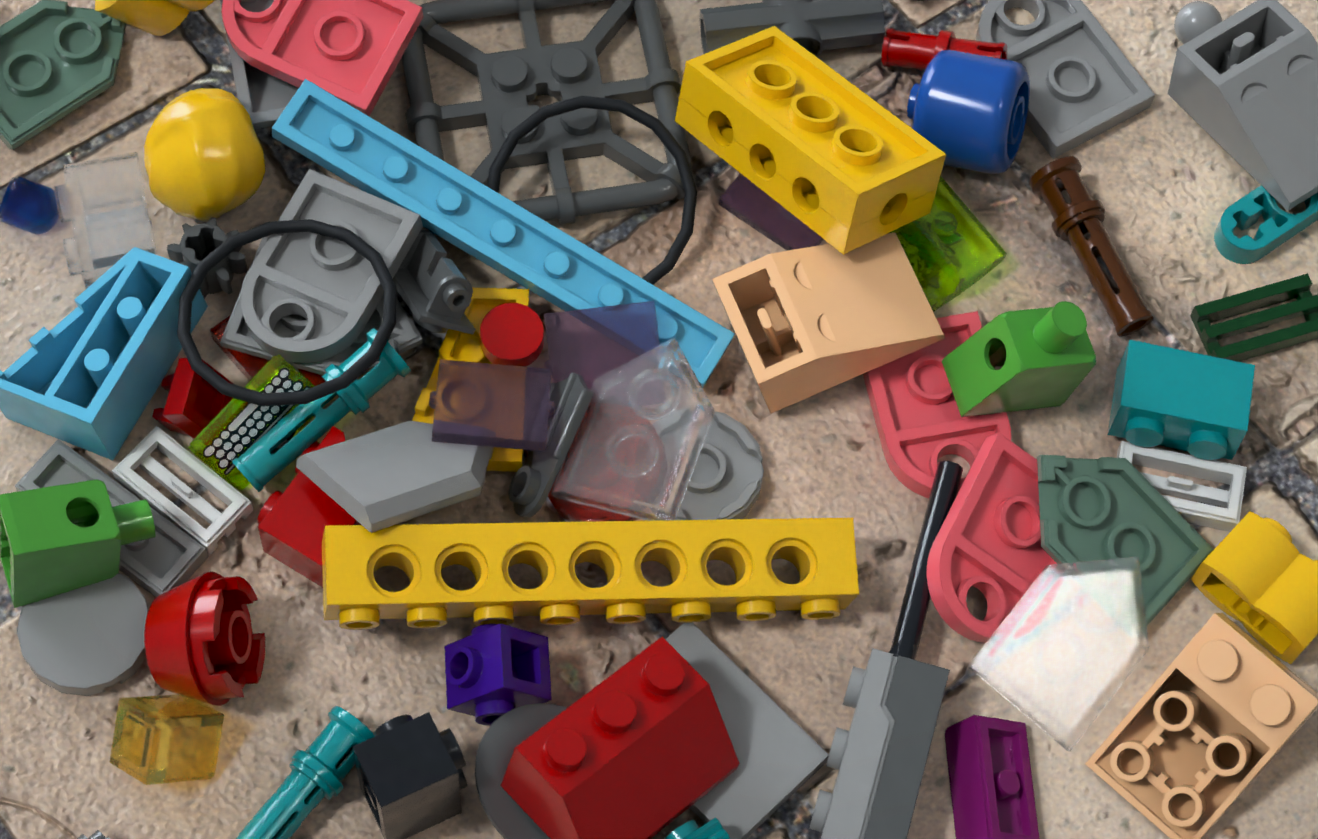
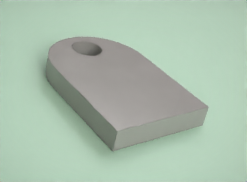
(1074, 70)
(322, 274)

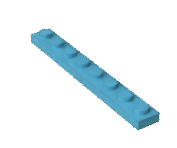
(484, 220)

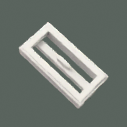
(1188, 465)
(221, 523)

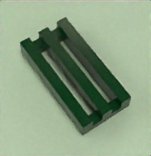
(1251, 300)

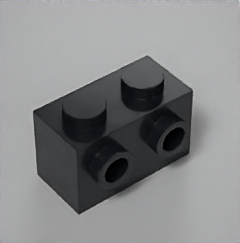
(410, 775)

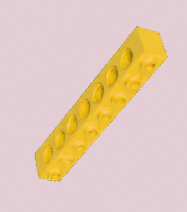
(817, 547)

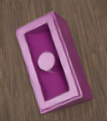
(991, 779)

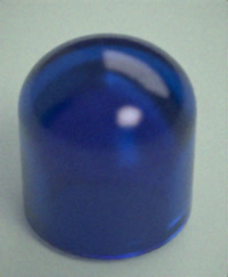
(29, 206)

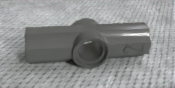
(811, 23)

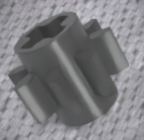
(197, 244)

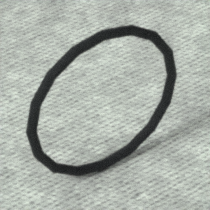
(639, 116)
(318, 391)

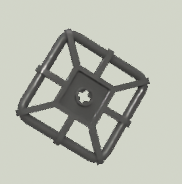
(564, 72)

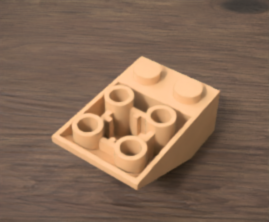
(825, 316)
(1204, 730)

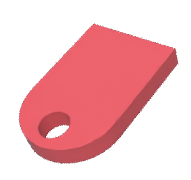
(332, 43)
(919, 412)
(989, 540)

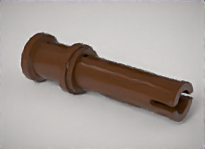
(1085, 217)

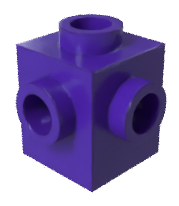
(496, 671)

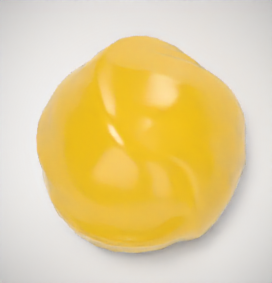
(203, 154)

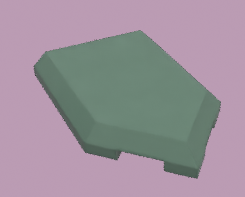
(53, 65)
(1113, 513)

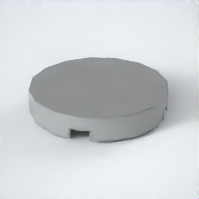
(725, 475)
(85, 636)

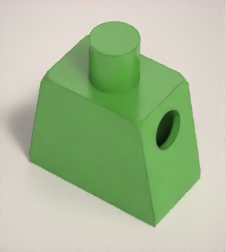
(1041, 359)
(65, 538)

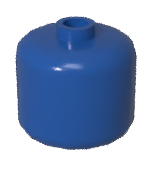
(972, 109)

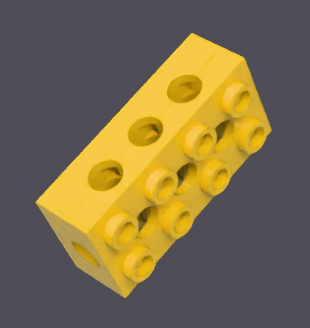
(809, 138)

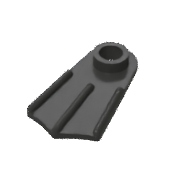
(535, 479)

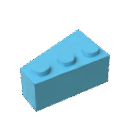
(104, 358)

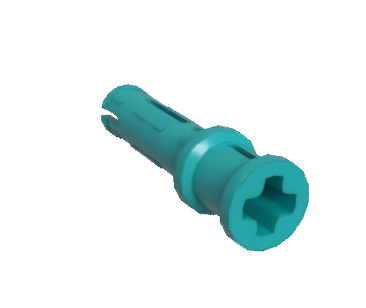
(261, 466)
(313, 776)

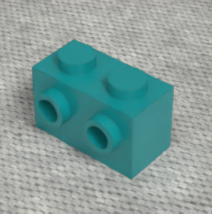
(1181, 400)

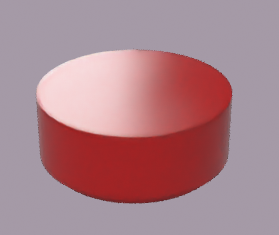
(512, 335)

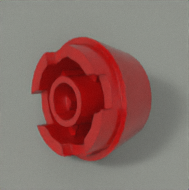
(204, 640)

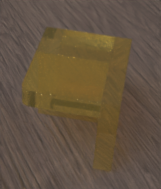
(166, 739)

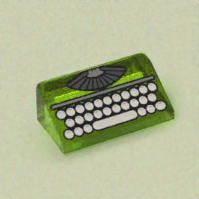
(245, 423)

